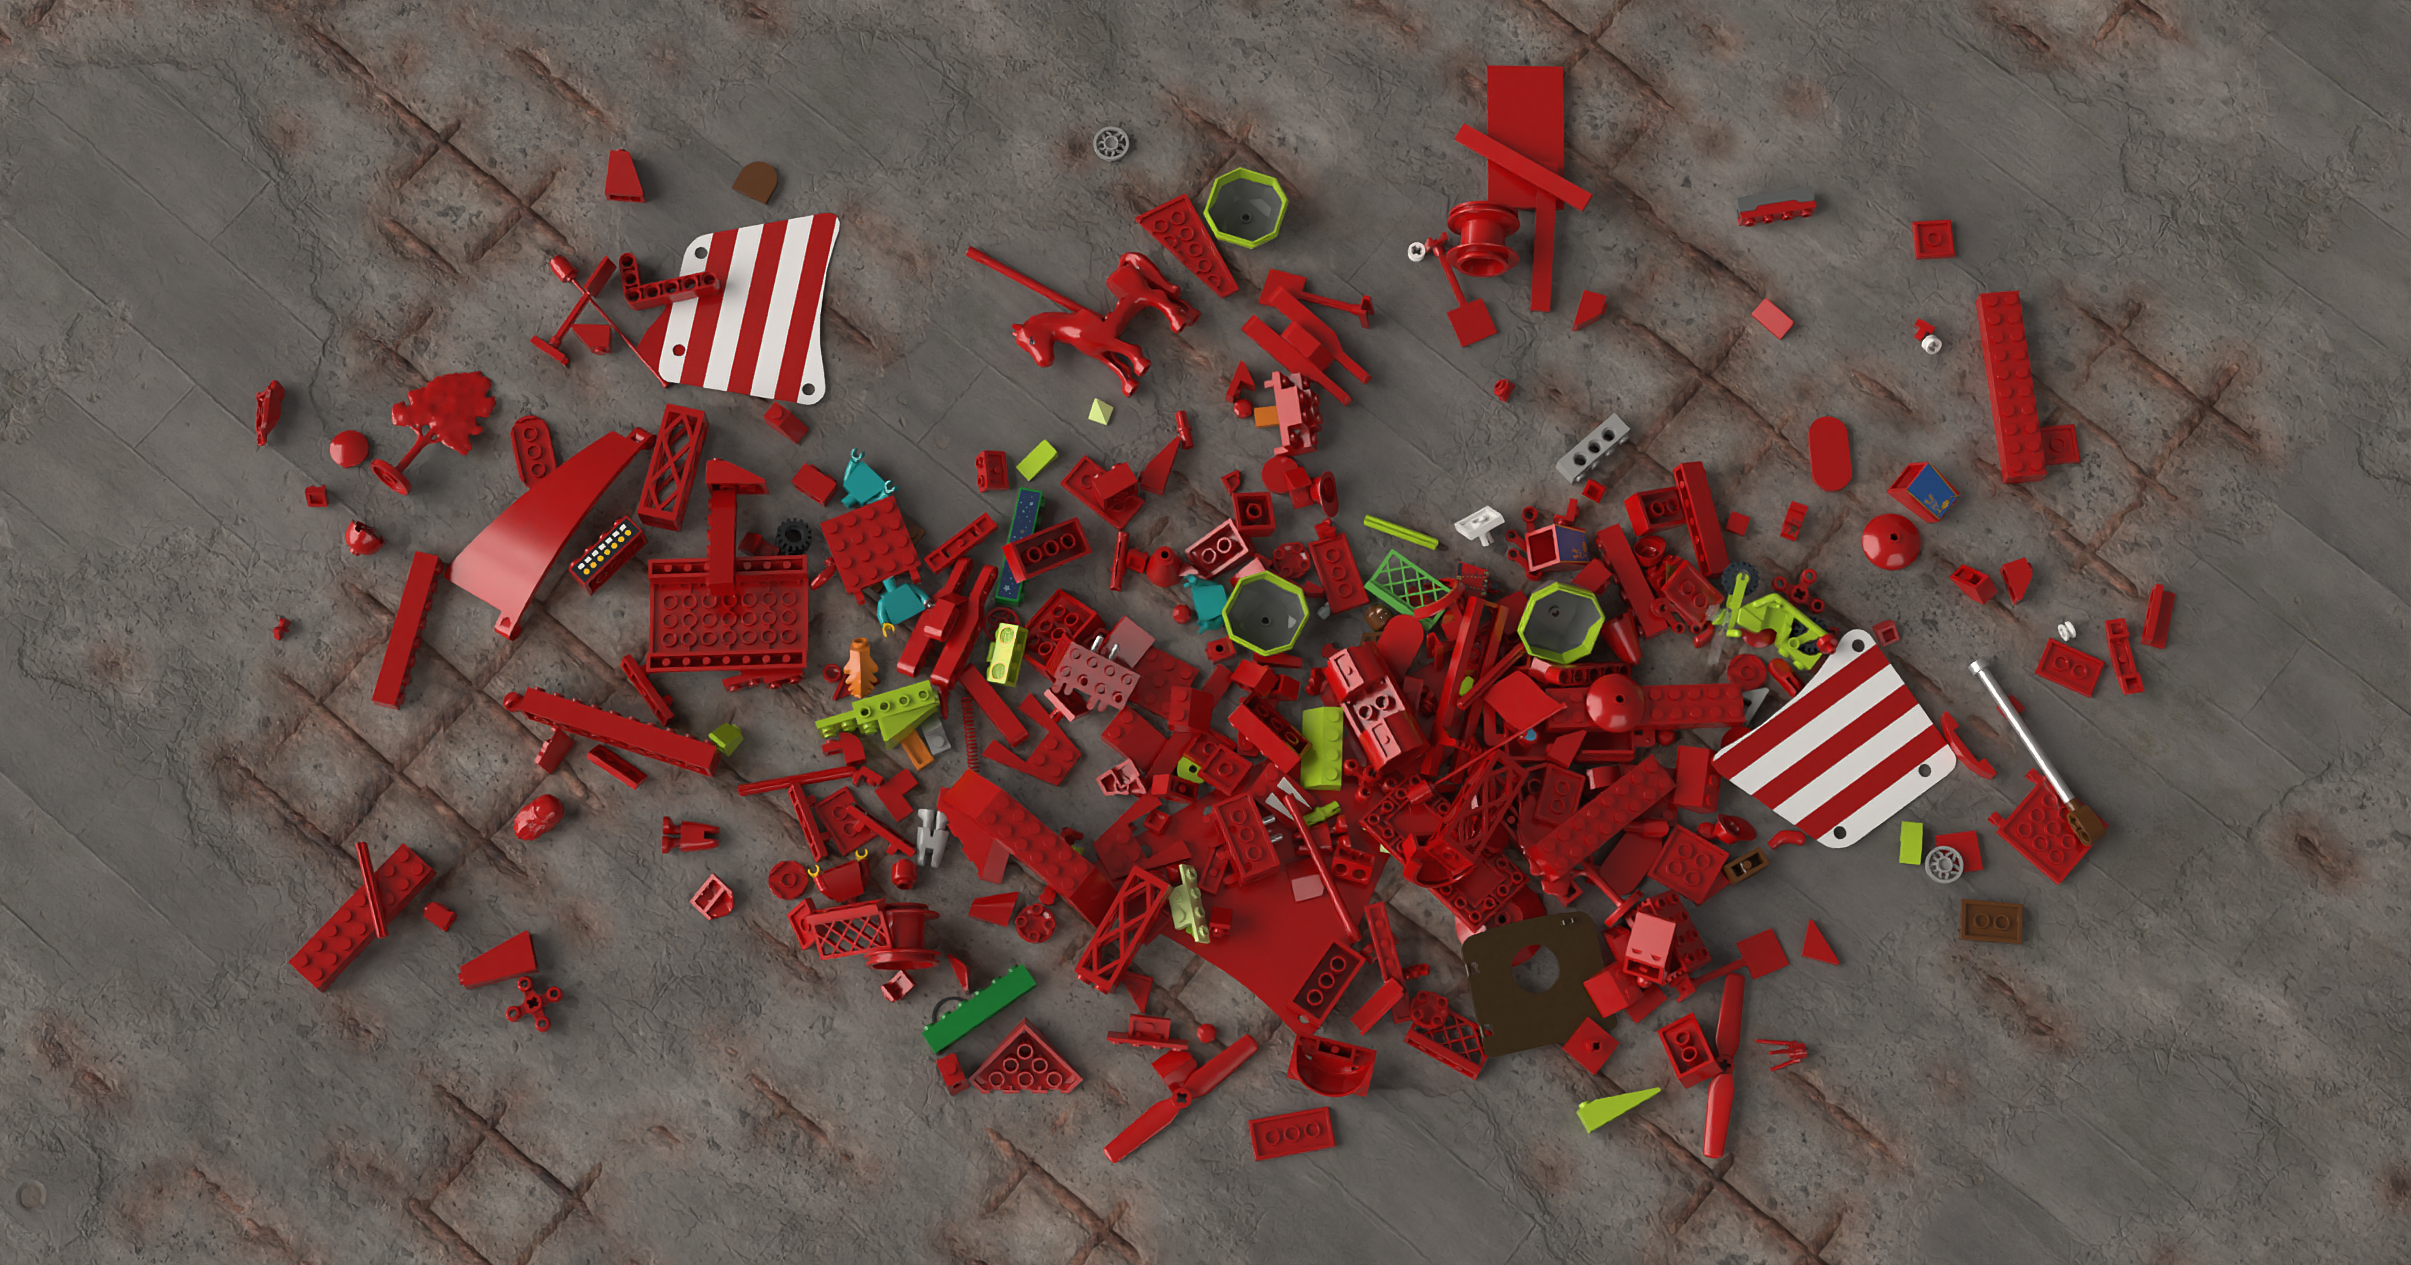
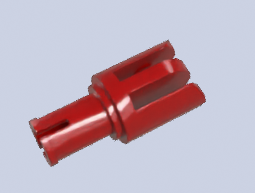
(1649, 826)

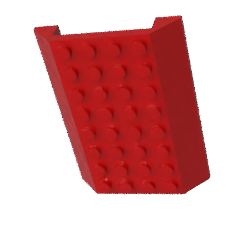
(752, 630)

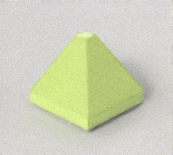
(1100, 412)

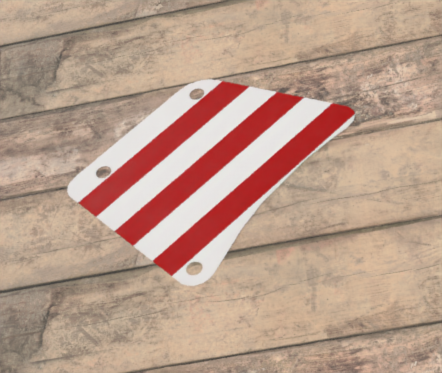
(764, 320)
(1841, 748)

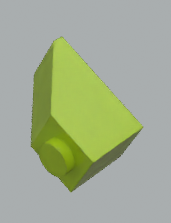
(726, 738)

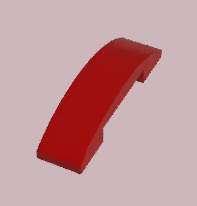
(1310, 589)
(2122, 658)
(1982, 767)

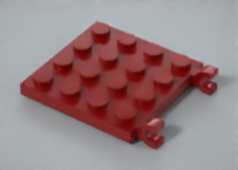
(871, 546)
(2042, 831)

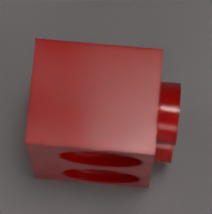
(1352, 864)

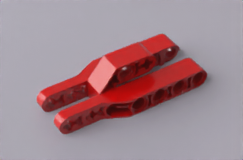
(1309, 338)
(940, 622)

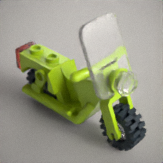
(1765, 612)

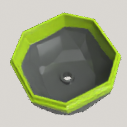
(1246, 195)
(1267, 598)
(1566, 633)

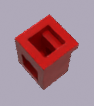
(1218, 657)

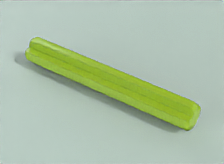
(1401, 532)

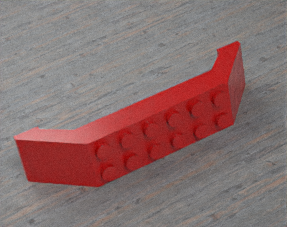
(1033, 845)

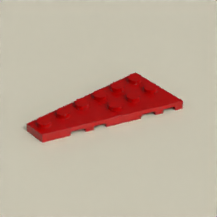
(1186, 238)

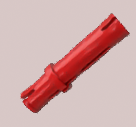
(1118, 568)

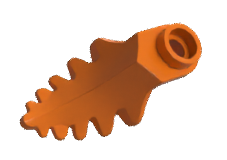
(860, 668)

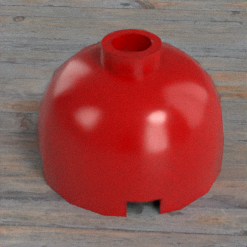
(363, 539)

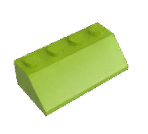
(1323, 760)

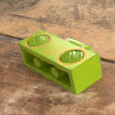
(1006, 654)

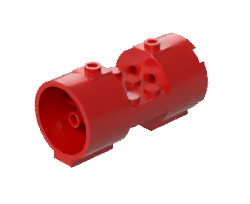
(1376, 707)

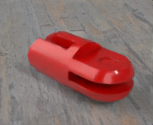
(1786, 677)

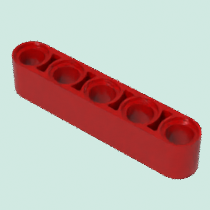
(1584, 672)
(992, 705)

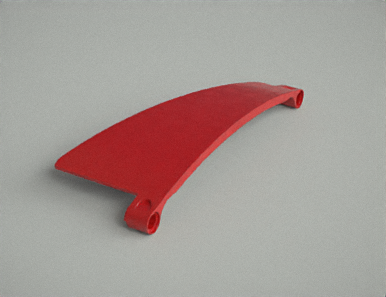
(523, 542)

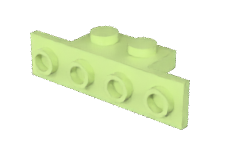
(1187, 905)

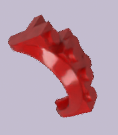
(1296, 411)
(1331, 1066)

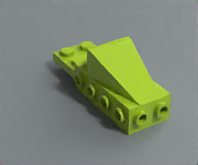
(892, 712)

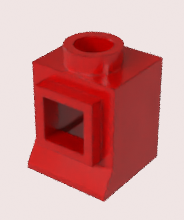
(439, 915)

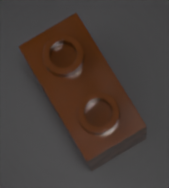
(1745, 866)

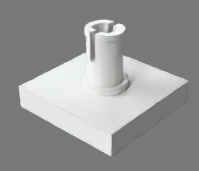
(1479, 525)

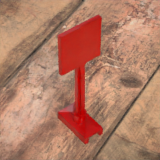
(1295, 284)
(593, 288)
(1471, 319)
(1515, 602)
(1759, 953)

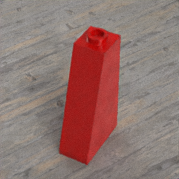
(504, 962)

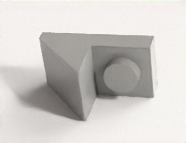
(1753, 700)
(935, 735)

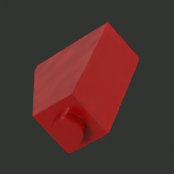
(622, 179)
(1617, 940)

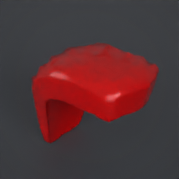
(1705, 637)

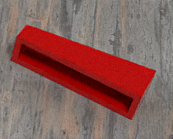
(1279, 660)

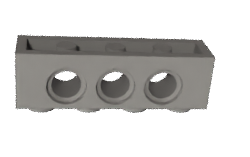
(1612, 426)

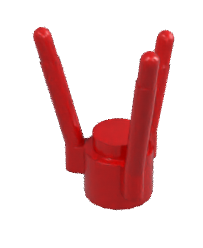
(1794, 1050)

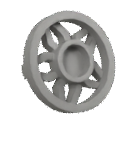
(1111, 143)
(1944, 865)

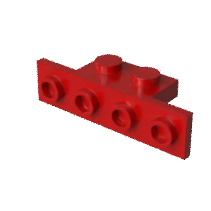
(1148, 1031)

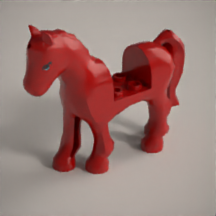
(1137, 286)

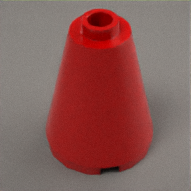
(1164, 567)
(1623, 638)

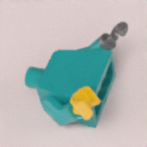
(900, 603)

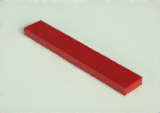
(1387, 956)

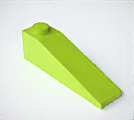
(1604, 1110)

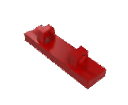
(961, 543)
(658, 705)
(867, 819)
(814, 838)

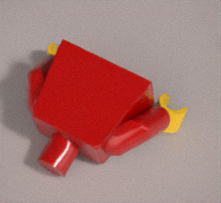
(845, 880)

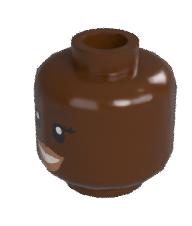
(1378, 616)

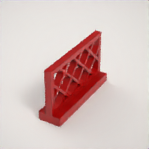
(843, 914)
(1447, 1055)

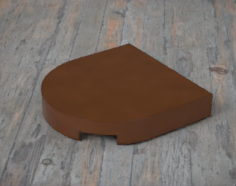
(757, 182)

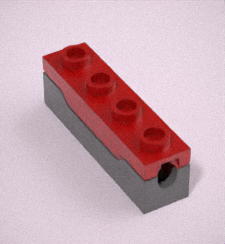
(1775, 206)

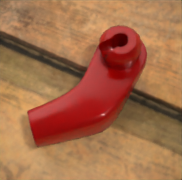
(825, 575)
(1787, 837)

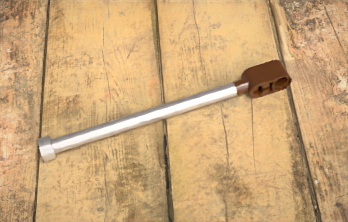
(2080, 818)

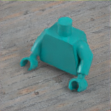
(863, 483)
(1209, 602)

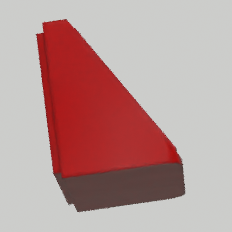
(1191, 568)
(1886, 632)

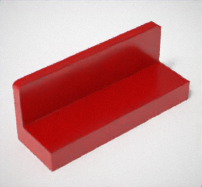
(2157, 617)
(1378, 1005)

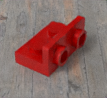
(992, 471)

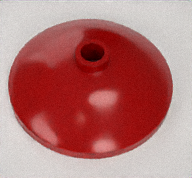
(1883, 550)
(1609, 713)

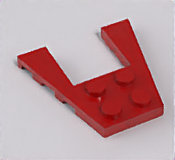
(1051, 758)
(1120, 849)

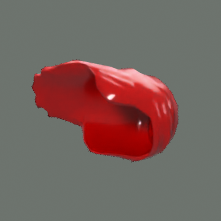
(538, 817)

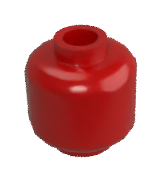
(904, 874)

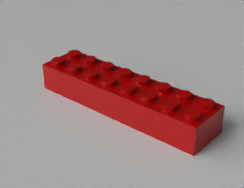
(1601, 818)
(353, 926)

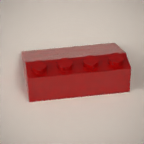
(1055, 617)

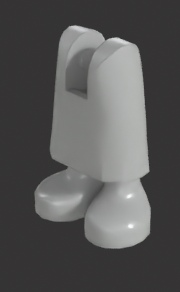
(931, 840)

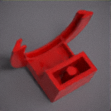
(1454, 601)
(1424, 869)

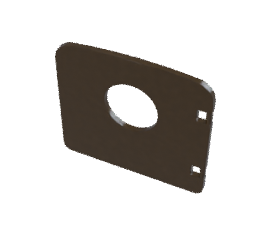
(1524, 1018)

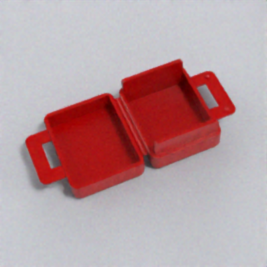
(1594, 748)

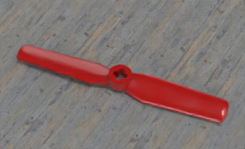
(1198, 1085)
(1722, 1086)

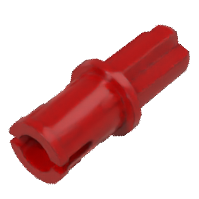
(1184, 430)

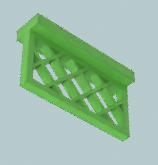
(1396, 601)

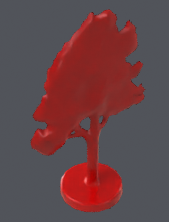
(450, 409)
(1532, 831)

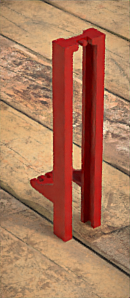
(1440, 735)

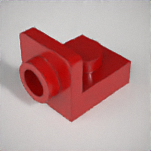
(870, 776)

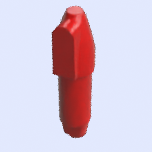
(943, 695)

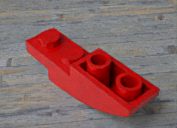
(772, 679)

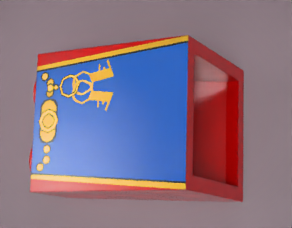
(1924, 491)
(1557, 549)

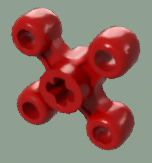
(1801, 588)
(1367, 779)
(532, 997)

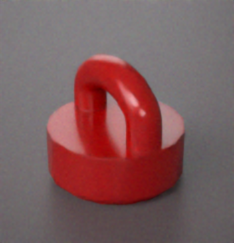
(512, 701)

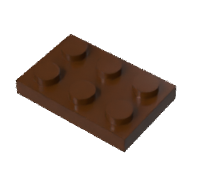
(1991, 922)

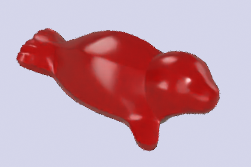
(268, 410)

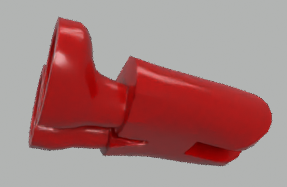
(691, 836)
(1322, 837)

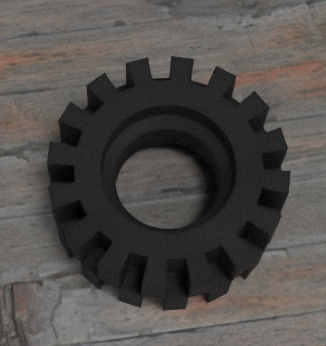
(793, 526)

